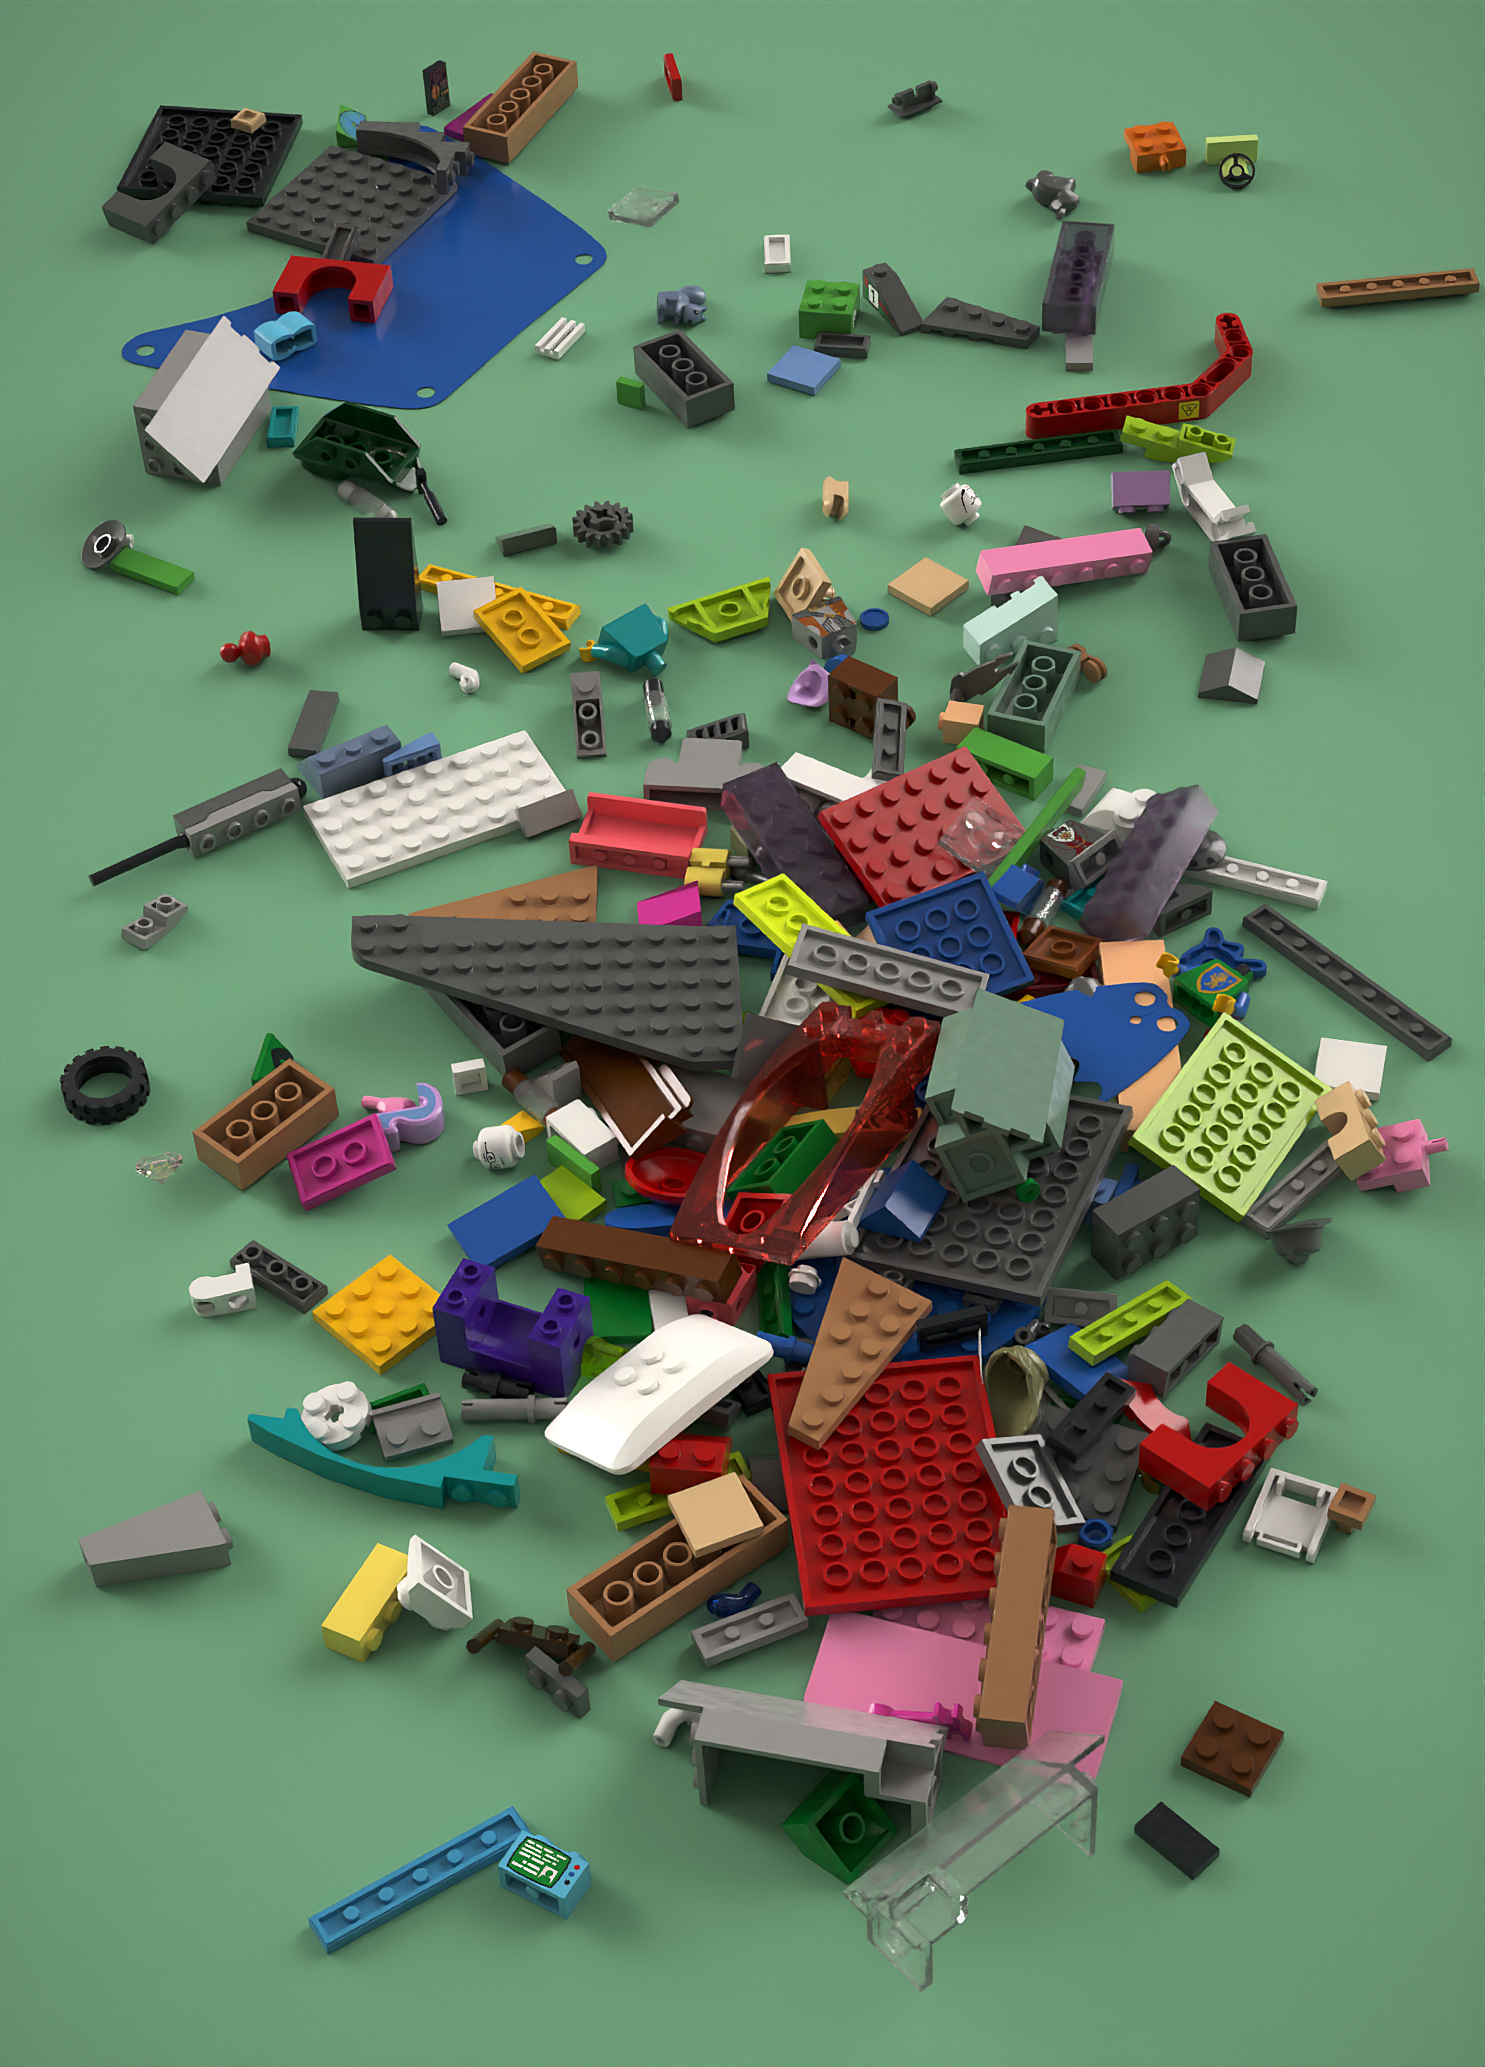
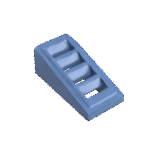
(424, 748)

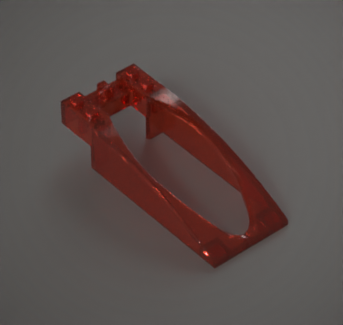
(782, 1086)

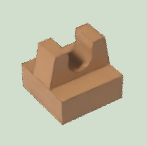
(1350, 1508)

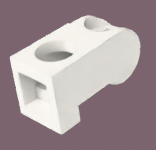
(224, 1293)

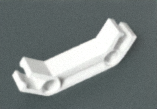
(1208, 502)

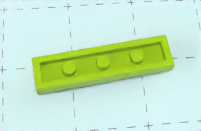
(1126, 1323)
(640, 1506)

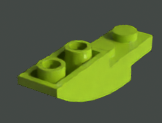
(1169, 444)

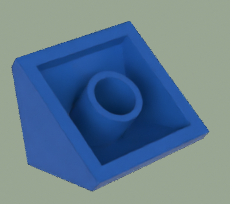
(905, 1203)

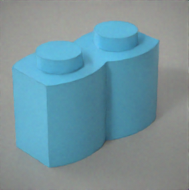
(284, 336)

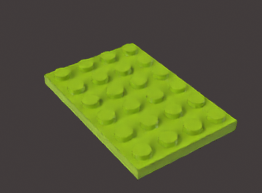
(1230, 1116)

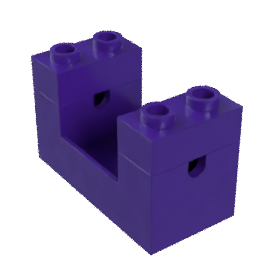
(508, 1338)

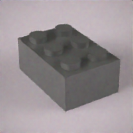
(1145, 1222)

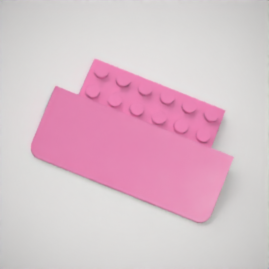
(934, 1655)

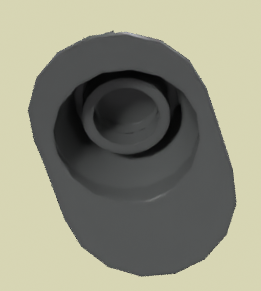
(1299, 1239)

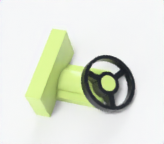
(1232, 155)

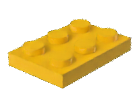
(521, 630)

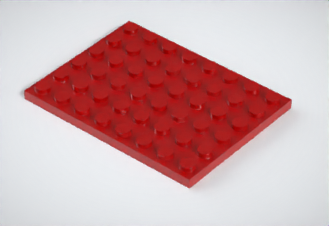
(896, 1494)

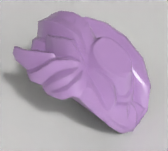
(810, 687)

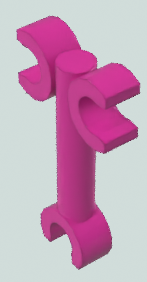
(940, 1716)

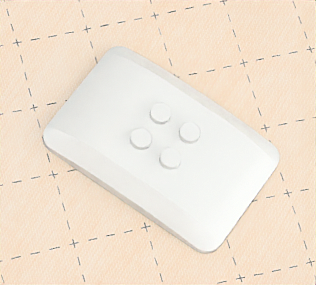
(656, 1392)

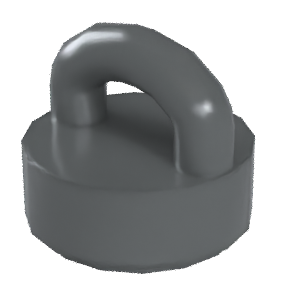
(1152, 536)

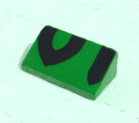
(271, 1056)

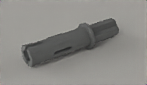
(1265, 1355)

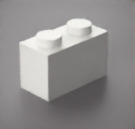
(584, 1132)

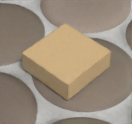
(248, 120)

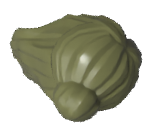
(1014, 1389)

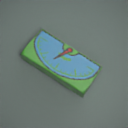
(346, 126)

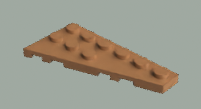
(554, 898)
(857, 1339)

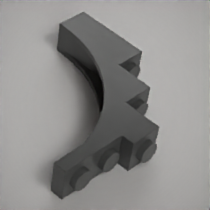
(425, 148)

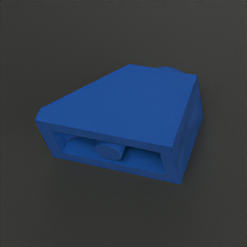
(1019, 887)

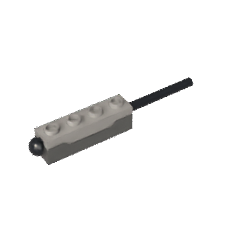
(222, 820)

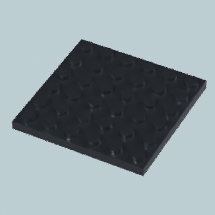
(242, 161)

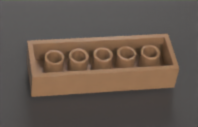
(521, 107)
(664, 1581)
(1016, 1628)

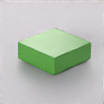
(631, 393)

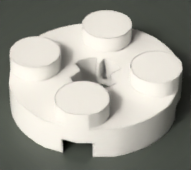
(330, 1400)

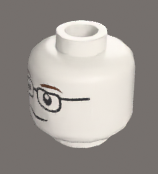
(499, 1147)

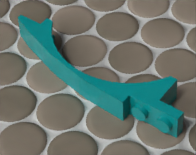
(461, 1476)

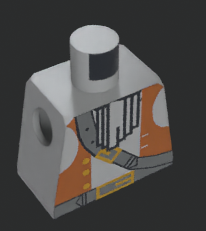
(826, 629)

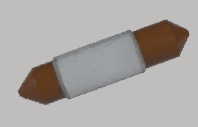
(1043, 910)
(529, 1095)

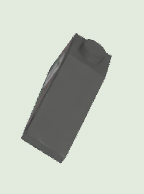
(890, 298)

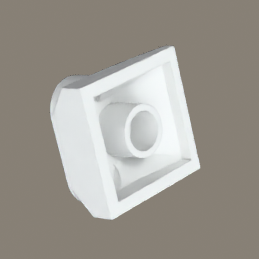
(1118, 811)
(435, 1587)

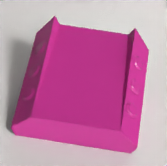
(672, 907)

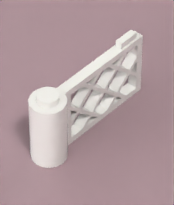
(842, 1237)

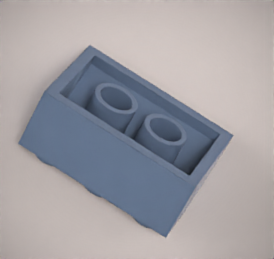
(350, 762)

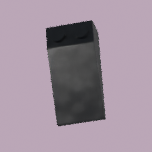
(387, 574)

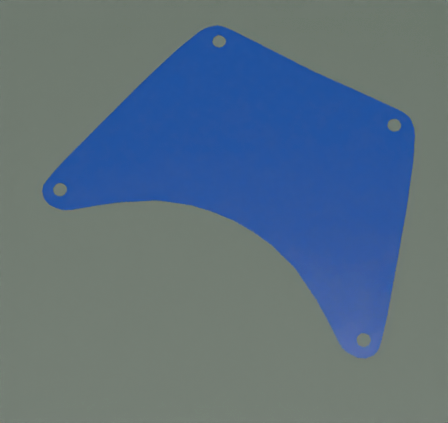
(457, 298)

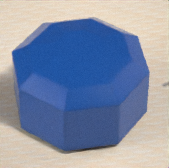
(1096, 1535)

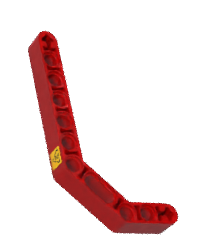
(1153, 405)

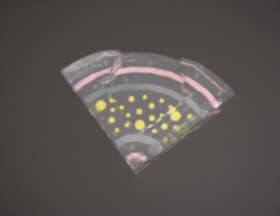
(159, 1167)

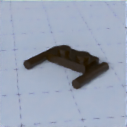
(524, 1634)

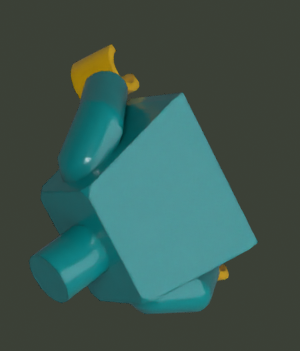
(631, 641)

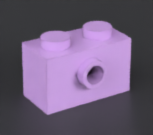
(1140, 490)

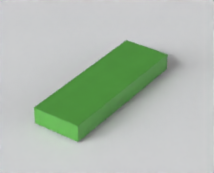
(152, 571)

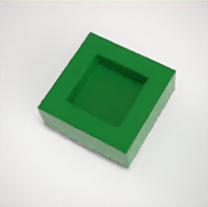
(625, 1195)

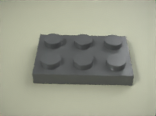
(1029, 1477)

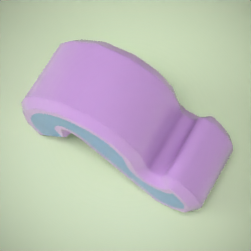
(415, 1124)

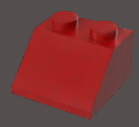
(689, 1462)

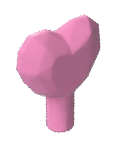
(386, 1104)

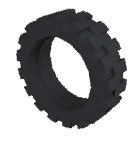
(108, 1108)

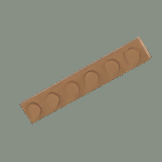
(1397, 288)

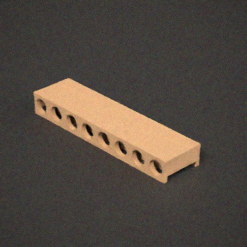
(1131, 963)

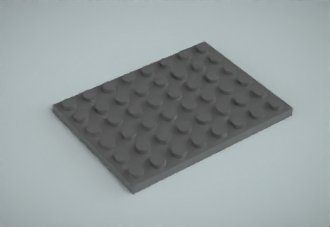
(997, 1240)

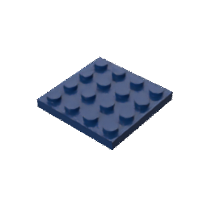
(956, 926)

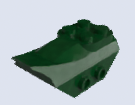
(362, 445)

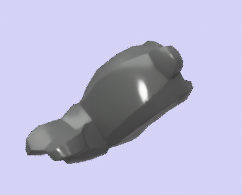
(1054, 192)

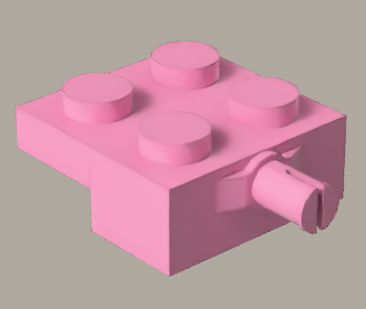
(1406, 1158)

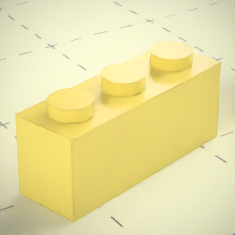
(367, 1605)

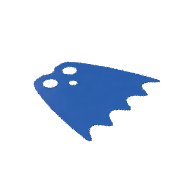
(1104, 1039)

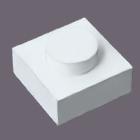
(469, 1076)

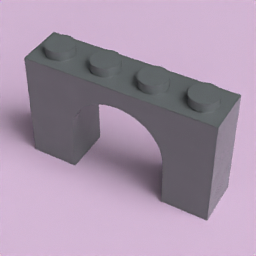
(152, 218)

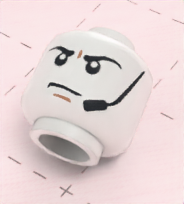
(960, 504)

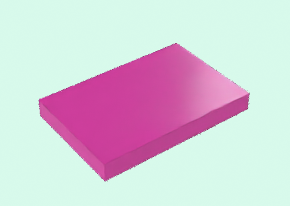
(341, 1161)

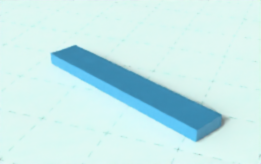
(417, 1881)

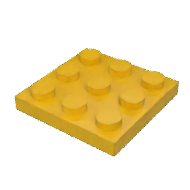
(381, 1314)

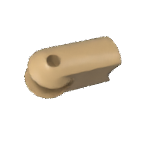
(835, 498)

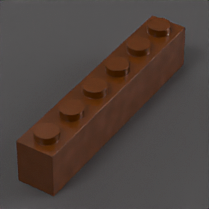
(638, 1260)

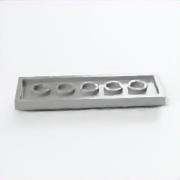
(884, 972)

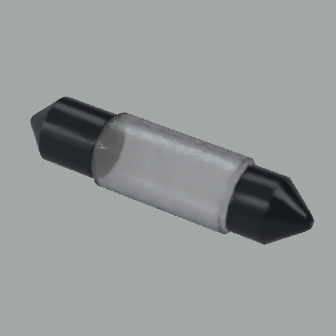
(657, 710)

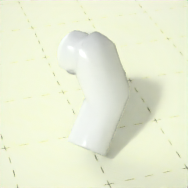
(468, 677)

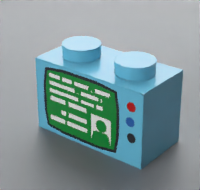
(545, 1874)

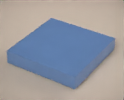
(803, 370)

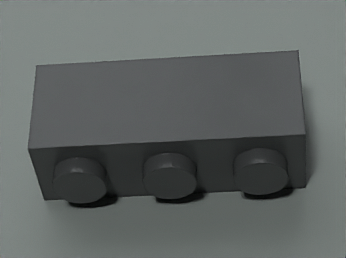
(1175, 1347)

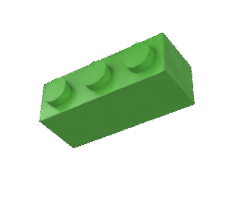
(1009, 763)

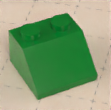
(840, 1826)

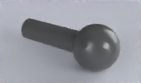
(747, 875)

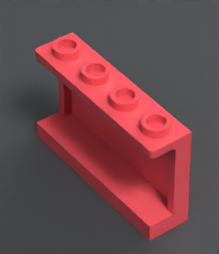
(638, 835)

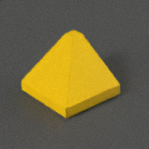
(525, 1125)

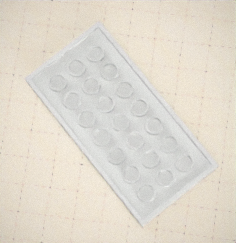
(431, 808)

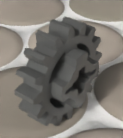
(603, 524)

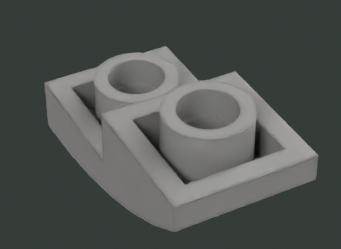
(157, 920)

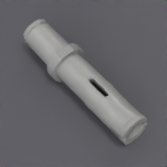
(513, 1409)

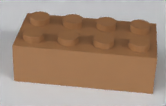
(265, 1124)

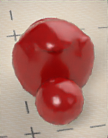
(250, 649)

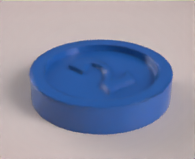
(874, 619)

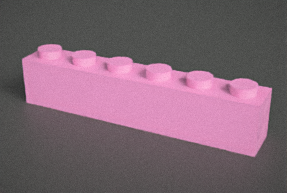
(1064, 561)

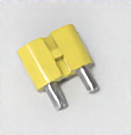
(711, 870)

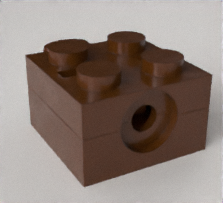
(853, 695)

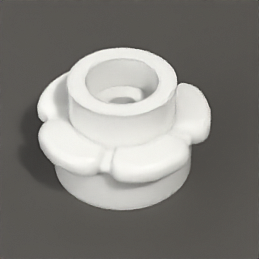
(804, 1279)

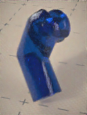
(728, 1604)

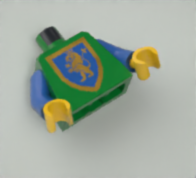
(1209, 988)

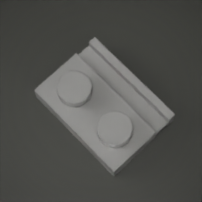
(412, 1427)

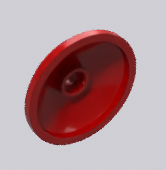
(664, 1174)

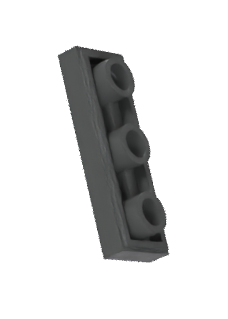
(280, 1277)

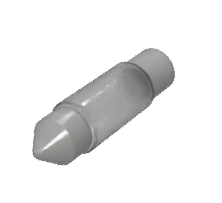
(364, 501)

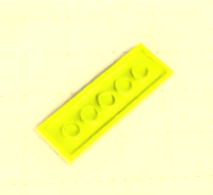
(778, 911)

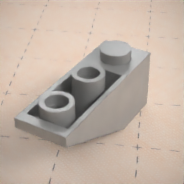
(588, 714)

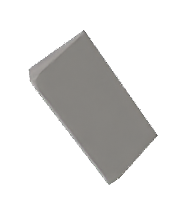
(1094, 860)

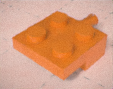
(1155, 147)

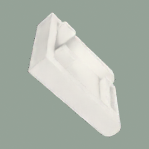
(1287, 1523)

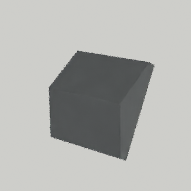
(1232, 676)

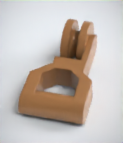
(1092, 666)

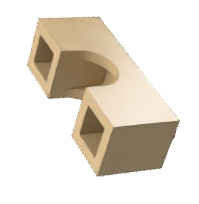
(1355, 1140)

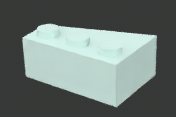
(1003, 629)

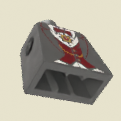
(1063, 845)

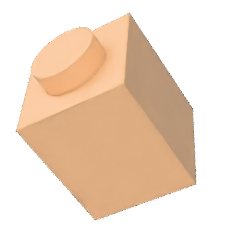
(960, 720)

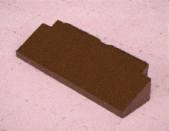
(632, 1094)

